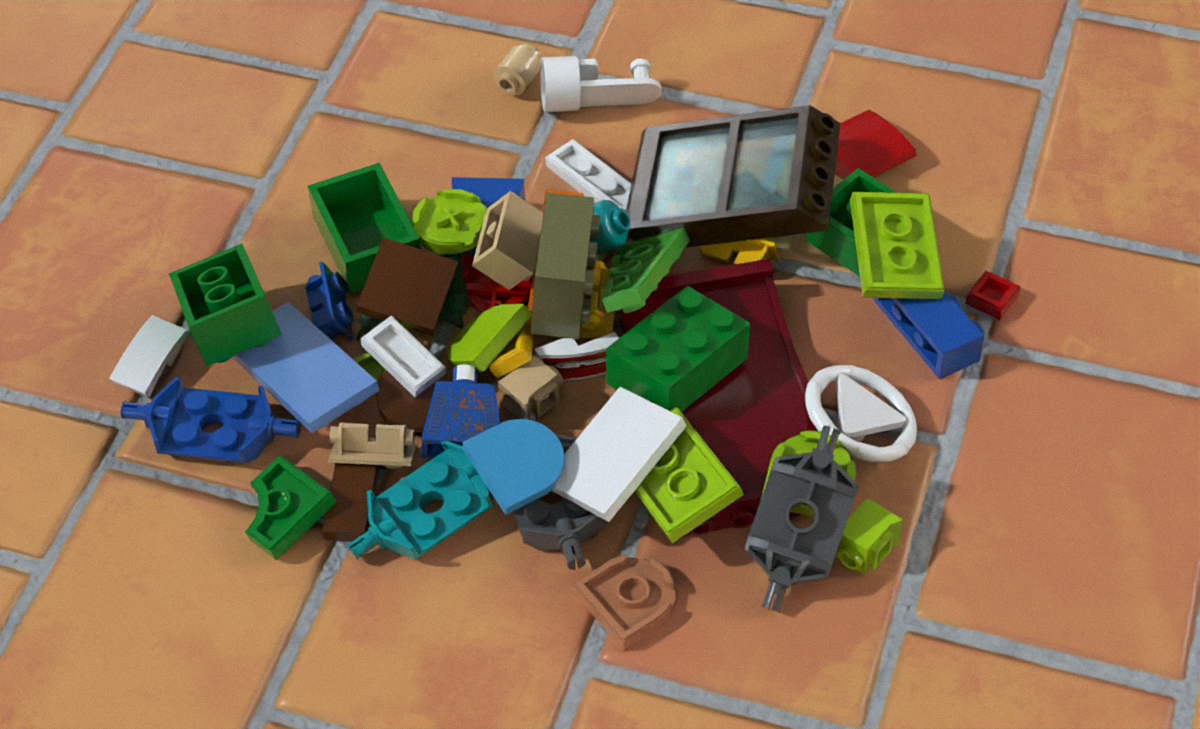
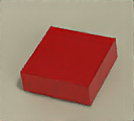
(992, 295)

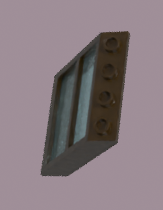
(736, 177)

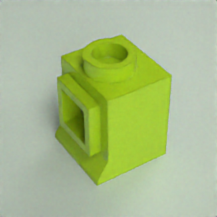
(868, 537)

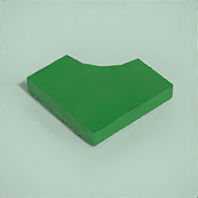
(287, 506)

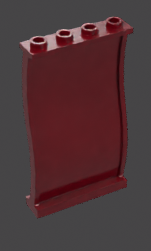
(757, 401)

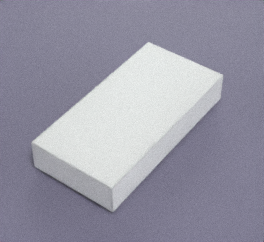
(403, 356)

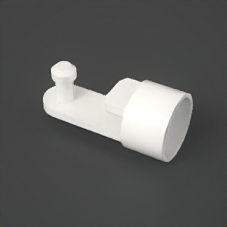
(573, 84)

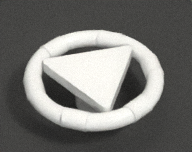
(862, 412)

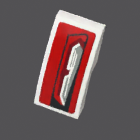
(577, 361)

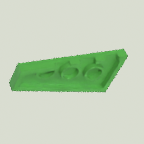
(640, 268)

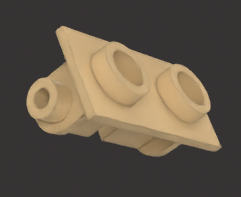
(391, 448)

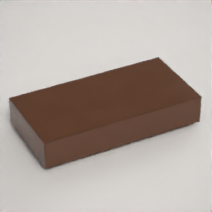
(349, 515)

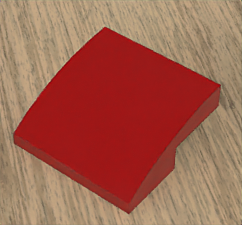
(870, 145)

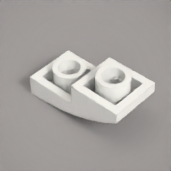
(147, 355)

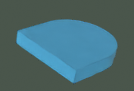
(516, 461)

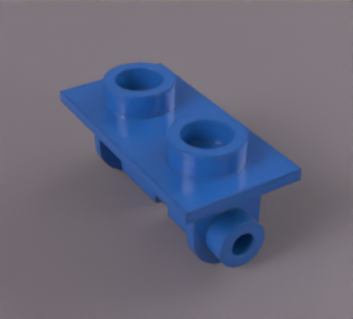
(329, 304)

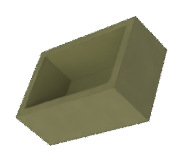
(563, 264)

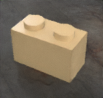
(509, 241)

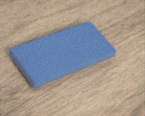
(307, 371)

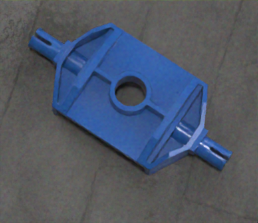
(181, 414)

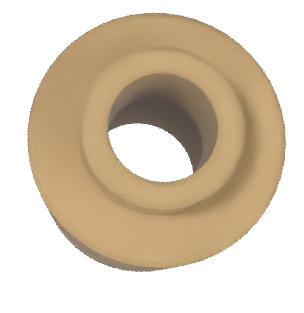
(518, 69)

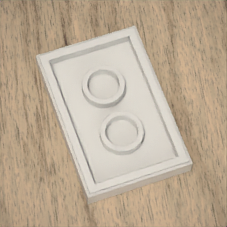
(616, 453)

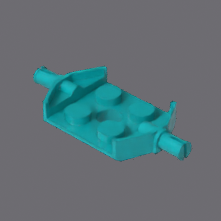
(398, 513)

